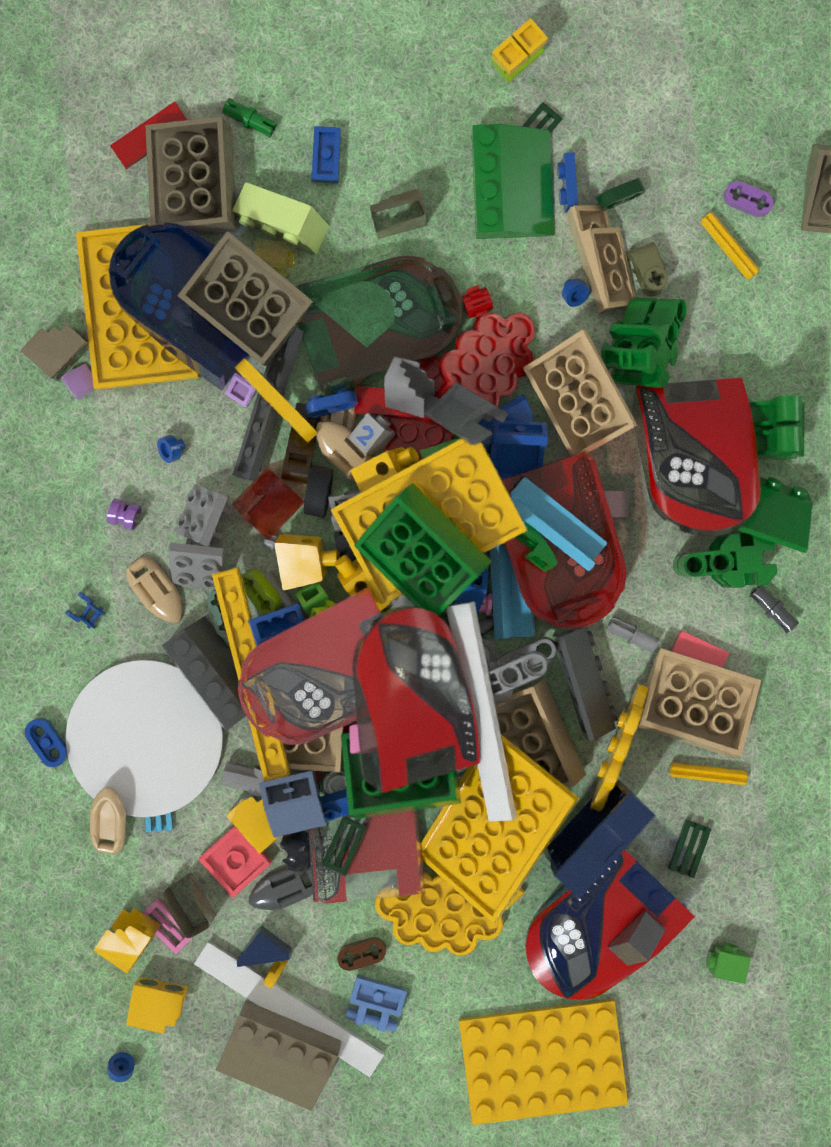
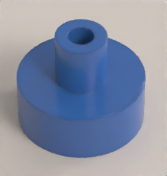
(575, 292)
(170, 448)
(120, 1067)

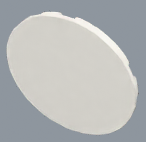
(143, 737)

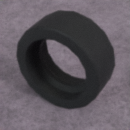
(318, 491)

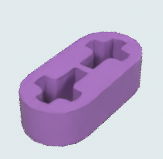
(746, 205)

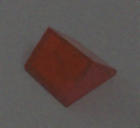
(268, 503)

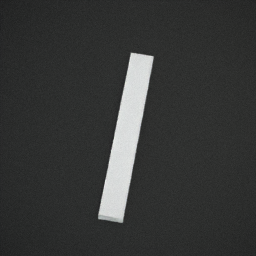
(492, 763)
(279, 1000)

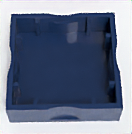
(596, 838)

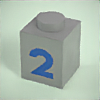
(372, 434)

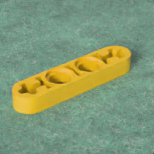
(276, 400)

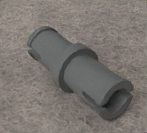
(774, 609)

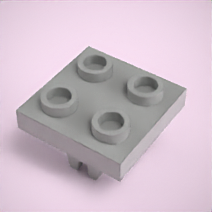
(202, 515)
(195, 564)

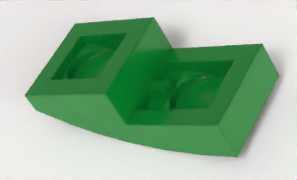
(539, 551)

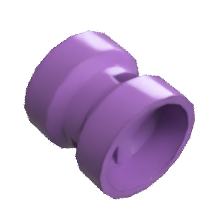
(123, 514)

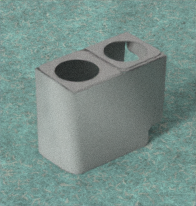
(405, 385)

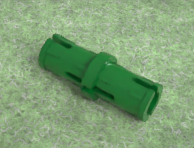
(249, 117)

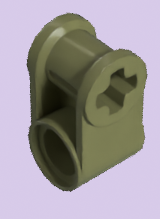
(648, 264)

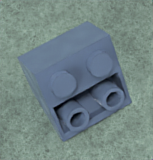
(292, 803)

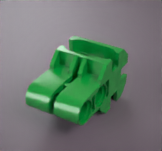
(645, 342)
(779, 427)
(735, 559)

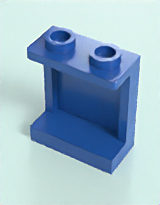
(517, 446)

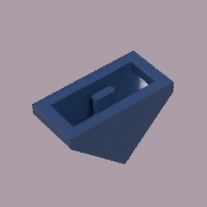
(263, 949)

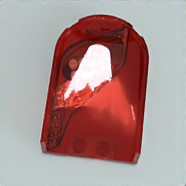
(568, 592)

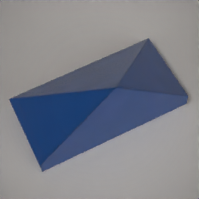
(275, 622)

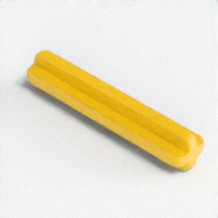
(729, 245)
(708, 773)

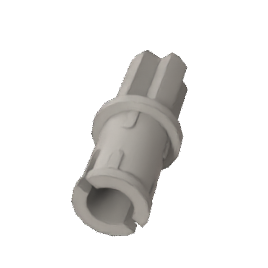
(633, 634)

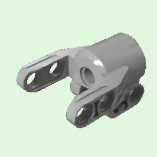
(505, 667)

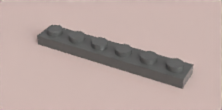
(263, 414)

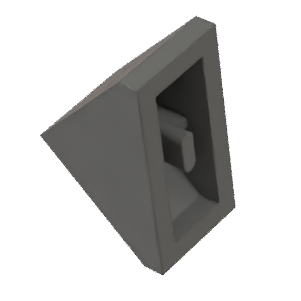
(638, 940)

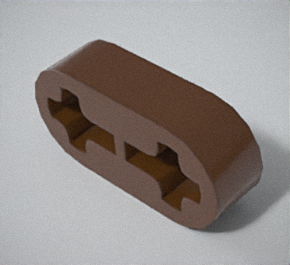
(364, 959)

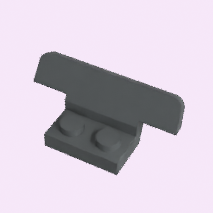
(461, 411)

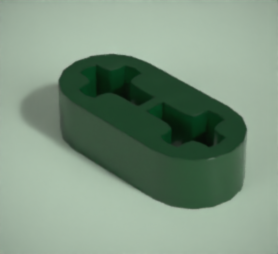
(620, 194)

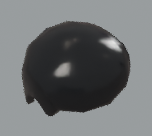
(297, 850)

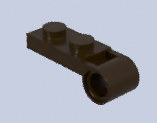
(299, 452)

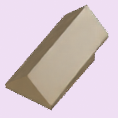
(602, 257)

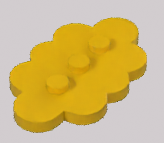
(619, 747)
(437, 919)

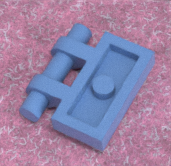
(379, 997)

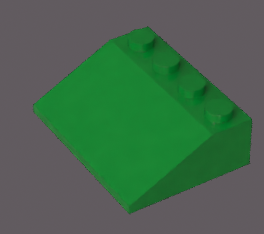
(512, 181)
(781, 515)
(422, 551)
(368, 801)

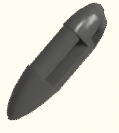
(281, 889)

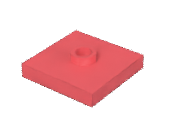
(698, 649)
(234, 861)

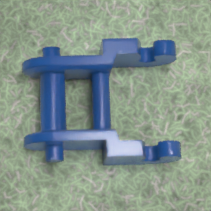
(82, 618)

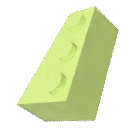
(281, 217)

